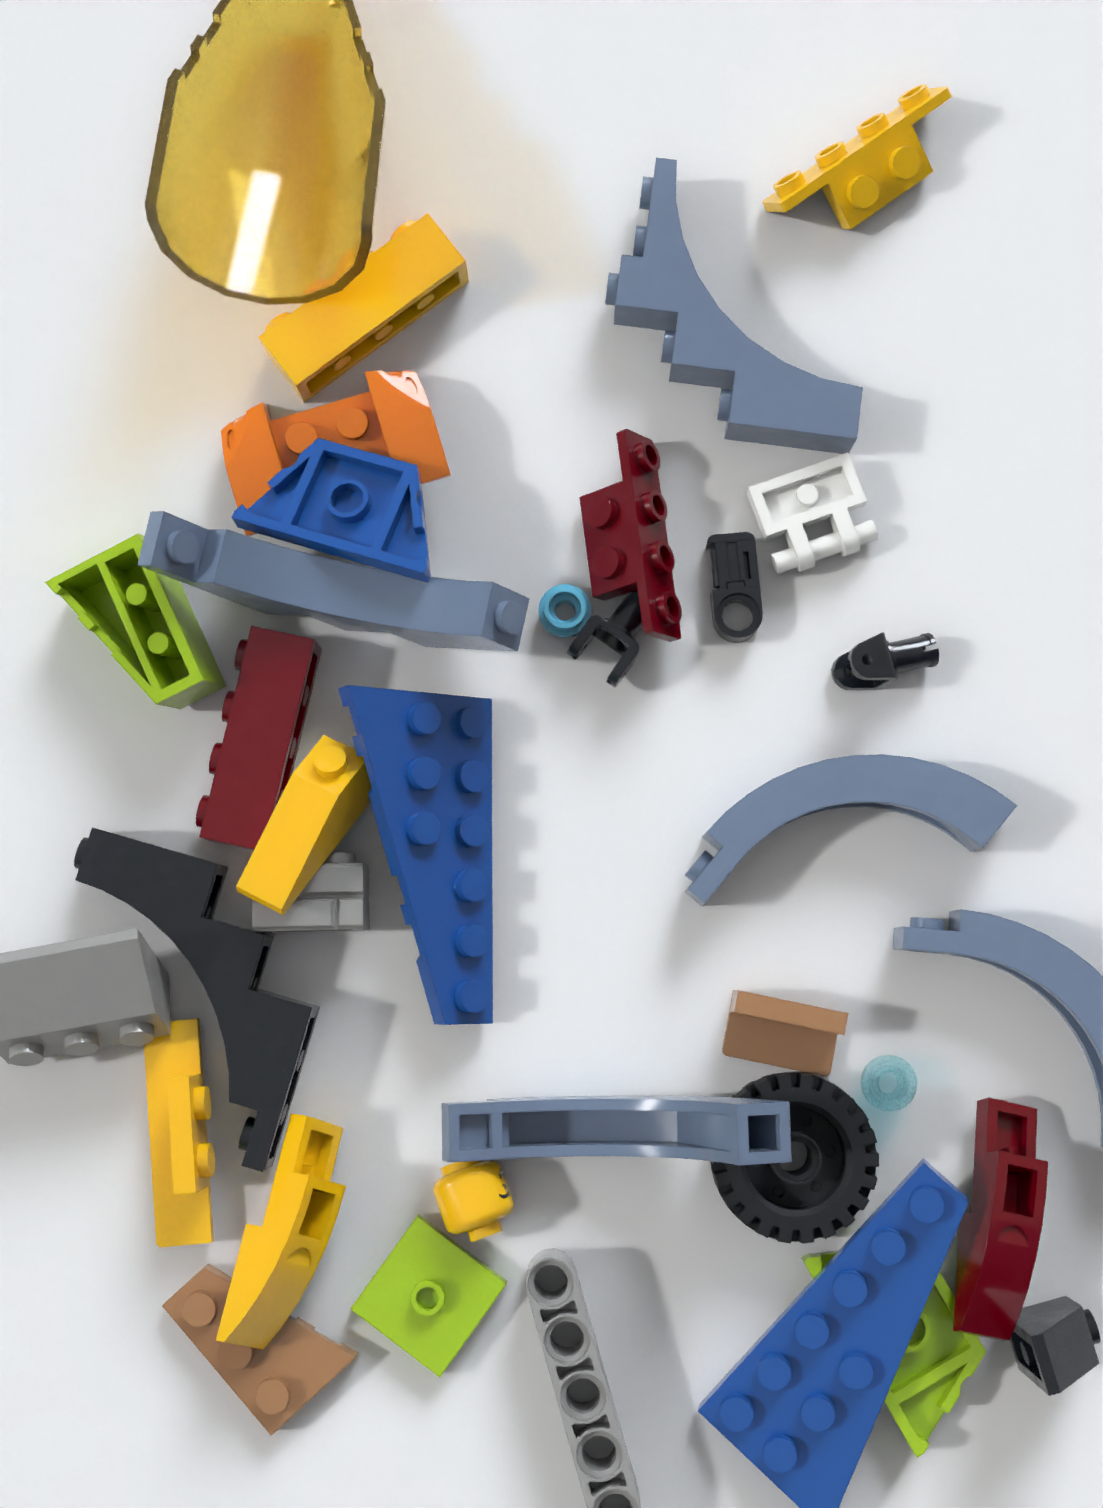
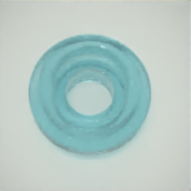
(905, 1088)

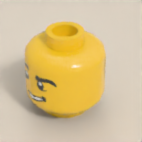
(473, 1198)

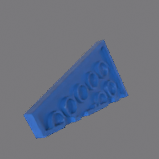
(435, 822)
(824, 1367)

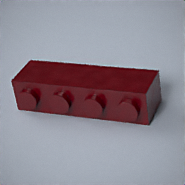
(260, 735)

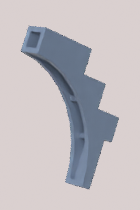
(761, 394)

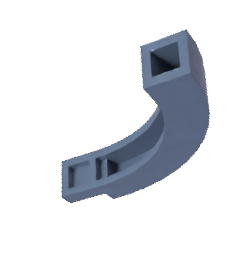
(900, 784)
(1029, 955)
(635, 1126)

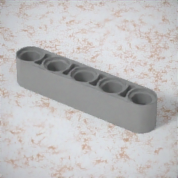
(583, 1360)

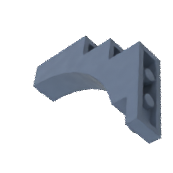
(334, 591)

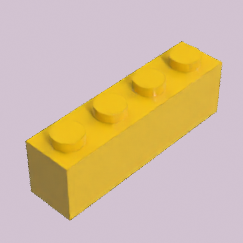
(391, 293)

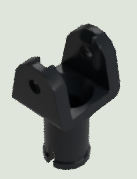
(616, 632)
(878, 661)

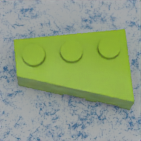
(143, 624)

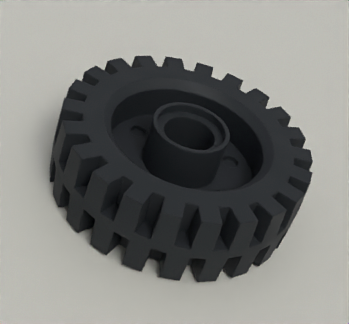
(829, 1184)

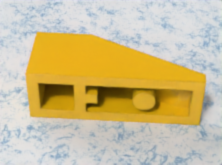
(307, 824)

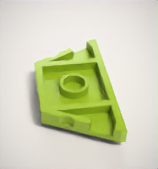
(931, 1367)

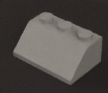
(81, 997)

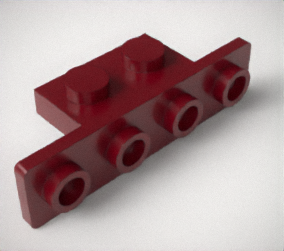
(629, 538)

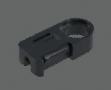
(736, 581)

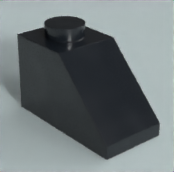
(1055, 1343)

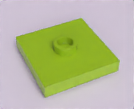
(429, 1295)

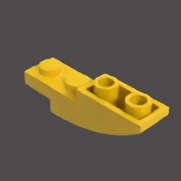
(285, 1251)

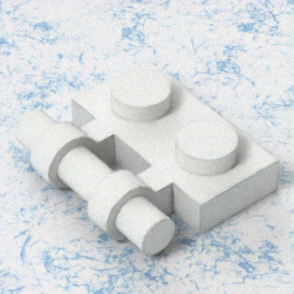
(808, 497)

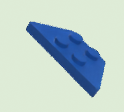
(347, 507)

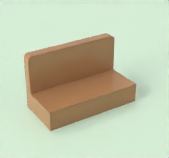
(782, 1033)

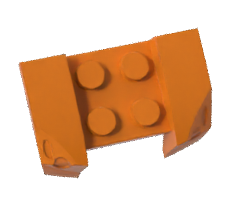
(386, 421)

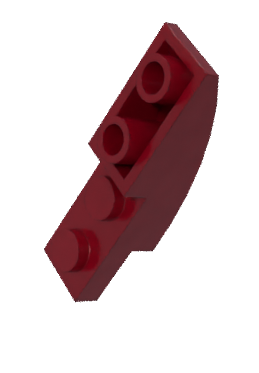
(1005, 1222)

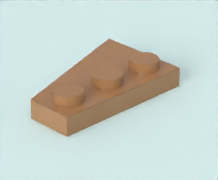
(268, 1381)

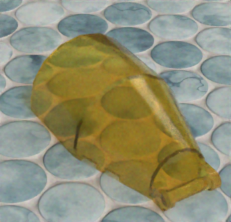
(270, 152)

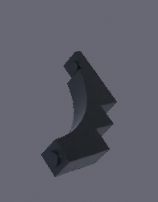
(260, 1029)

